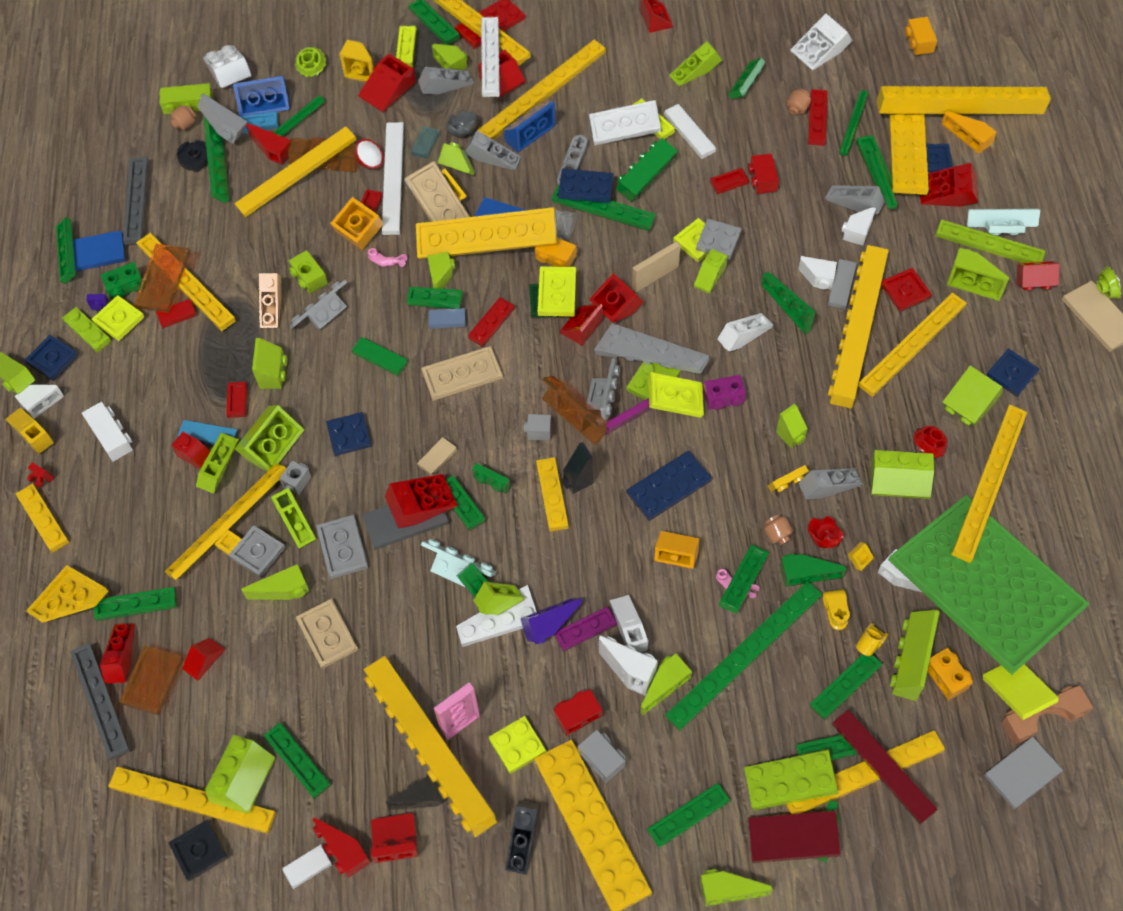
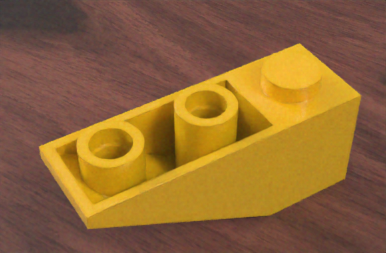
(29, 430)

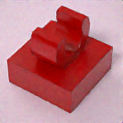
(40, 474)

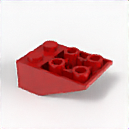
(387, 82)
(952, 187)
(419, 499)

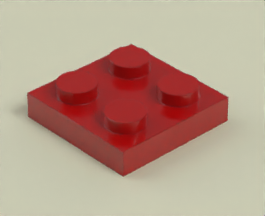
(906, 289)

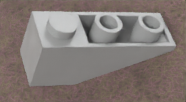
(442, 80)
(491, 152)
(824, 483)

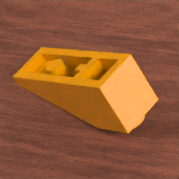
(970, 131)

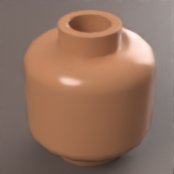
(798, 101)
(182, 117)
(778, 529)

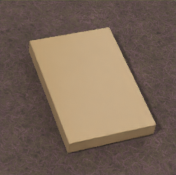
(655, 267)
(326, 633)

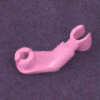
(384, 261)
(724, 579)

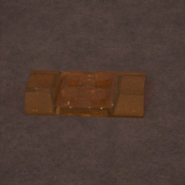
(342, 161)
(575, 412)

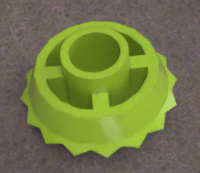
(310, 61)
(1109, 283)

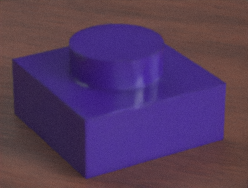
(97, 301)

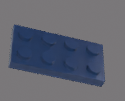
(668, 485)

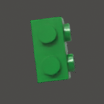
(122, 280)

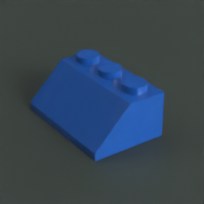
(261, 96)
(530, 126)

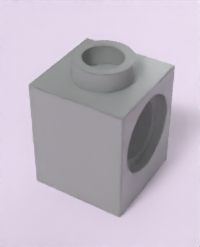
(295, 485)

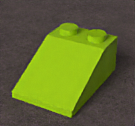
(977, 275)

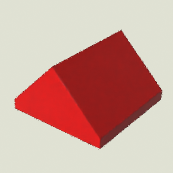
(655, 15)
(583, 323)

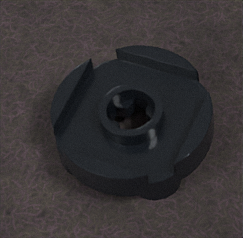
(192, 163)

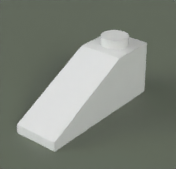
(742, 331)

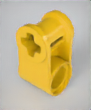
(837, 608)
(871, 640)

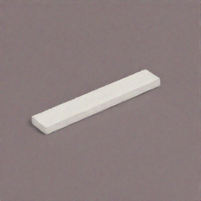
(490, 57)

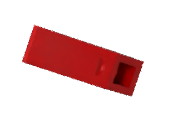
(271, 144)
(118, 654)
(345, 848)

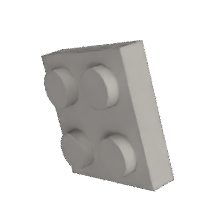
(718, 237)
(257, 551)

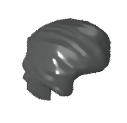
(462, 124)

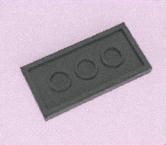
(385, 532)

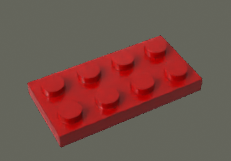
(507, 14)

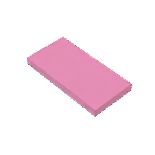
(457, 711)

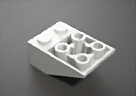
(821, 43)
(227, 65)
(630, 666)

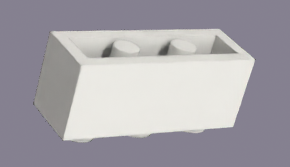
(108, 431)

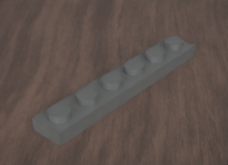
(135, 200)
(100, 701)

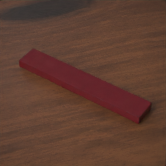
(884, 767)

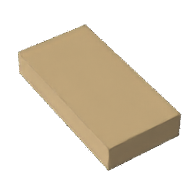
(437, 456)

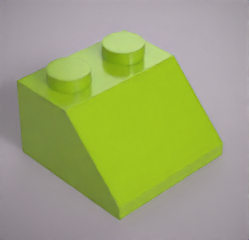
(269, 365)

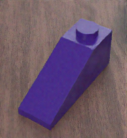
(547, 621)

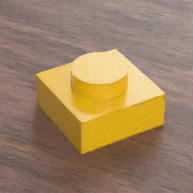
(227, 542)
(861, 556)

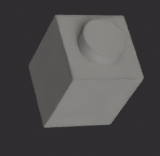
(538, 427)

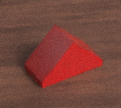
(202, 657)

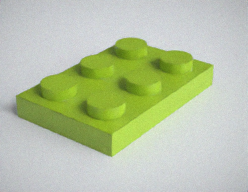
(640, 382)

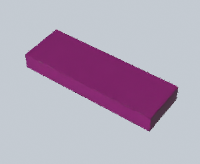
(627, 416)
(585, 629)

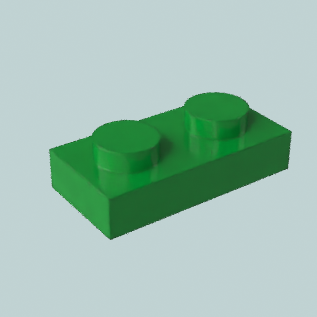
(491, 478)
(471, 579)

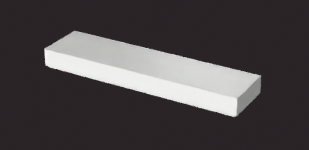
(690, 131)

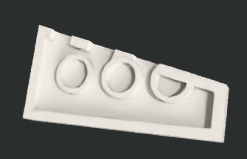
(484, 627)

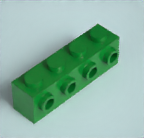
(646, 170)

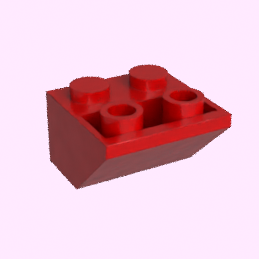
(509, 73)

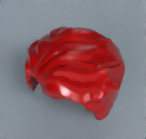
(825, 532)

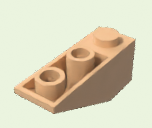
(270, 299)

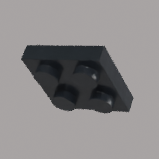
(197, 850)

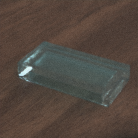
(424, 142)

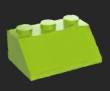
(269, 438)
(902, 474)
(239, 775)

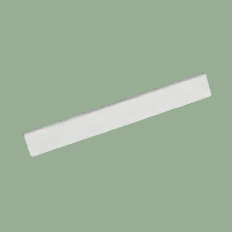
(393, 178)

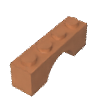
(1071, 705)

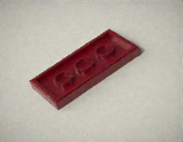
(794, 837)

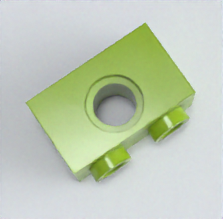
(308, 272)

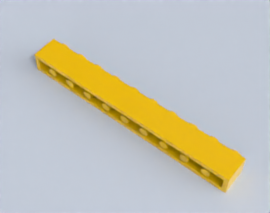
(962, 100)
(858, 328)
(430, 748)

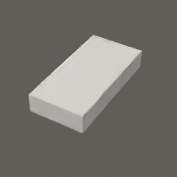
(306, 866)

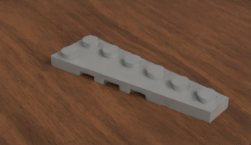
(638, 346)

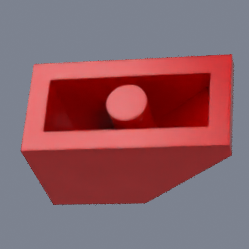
(190, 450)

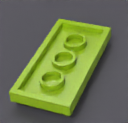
(791, 780)

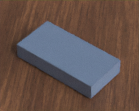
(447, 318)

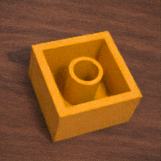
(357, 223)

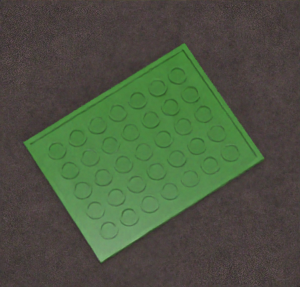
(1000, 598)

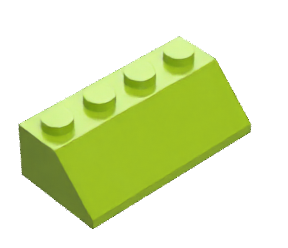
(914, 654)

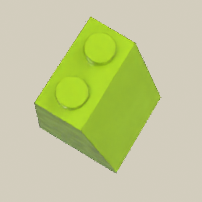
(972, 397)

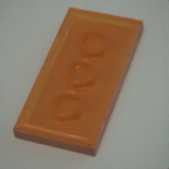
(162, 278)

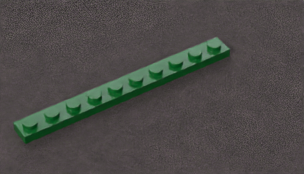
(743, 656)

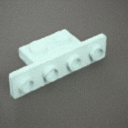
(1003, 220)
(450, 563)

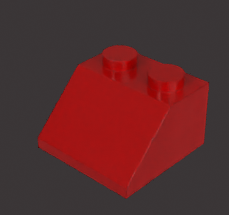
(616, 299)

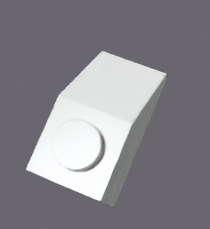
(858, 226)
(818, 271)
(38, 398)

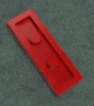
(491, 322)

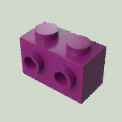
(724, 392)

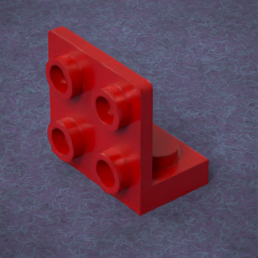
(393, 838)

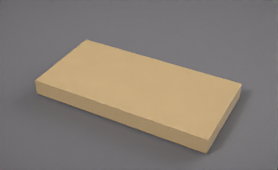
(435, 194)
(1097, 314)
(461, 373)

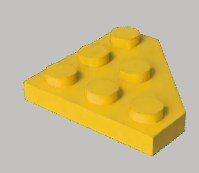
(66, 595)

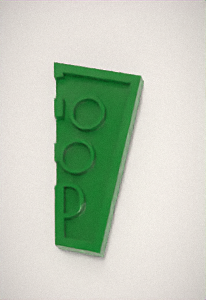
(790, 303)

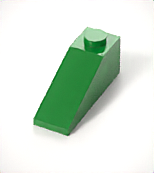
(803, 568)

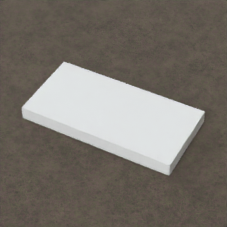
(625, 122)

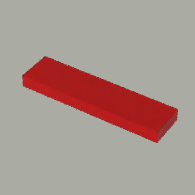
(817, 117)

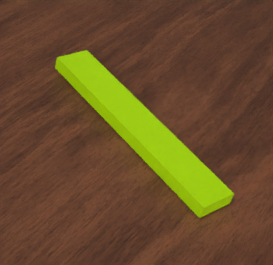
(989, 242)

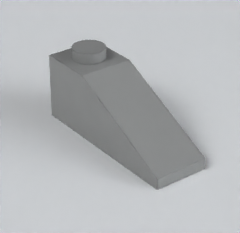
(222, 120)
(856, 197)

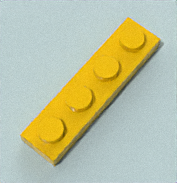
(552, 494)
(42, 518)

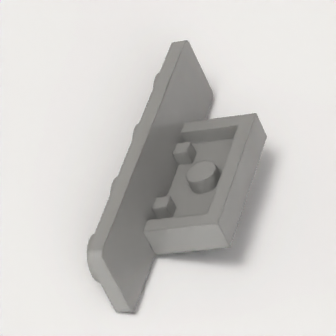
(324, 310)
(602, 391)

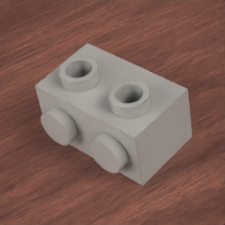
(602, 756)

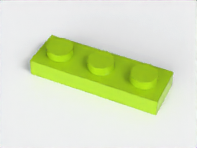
(86, 329)

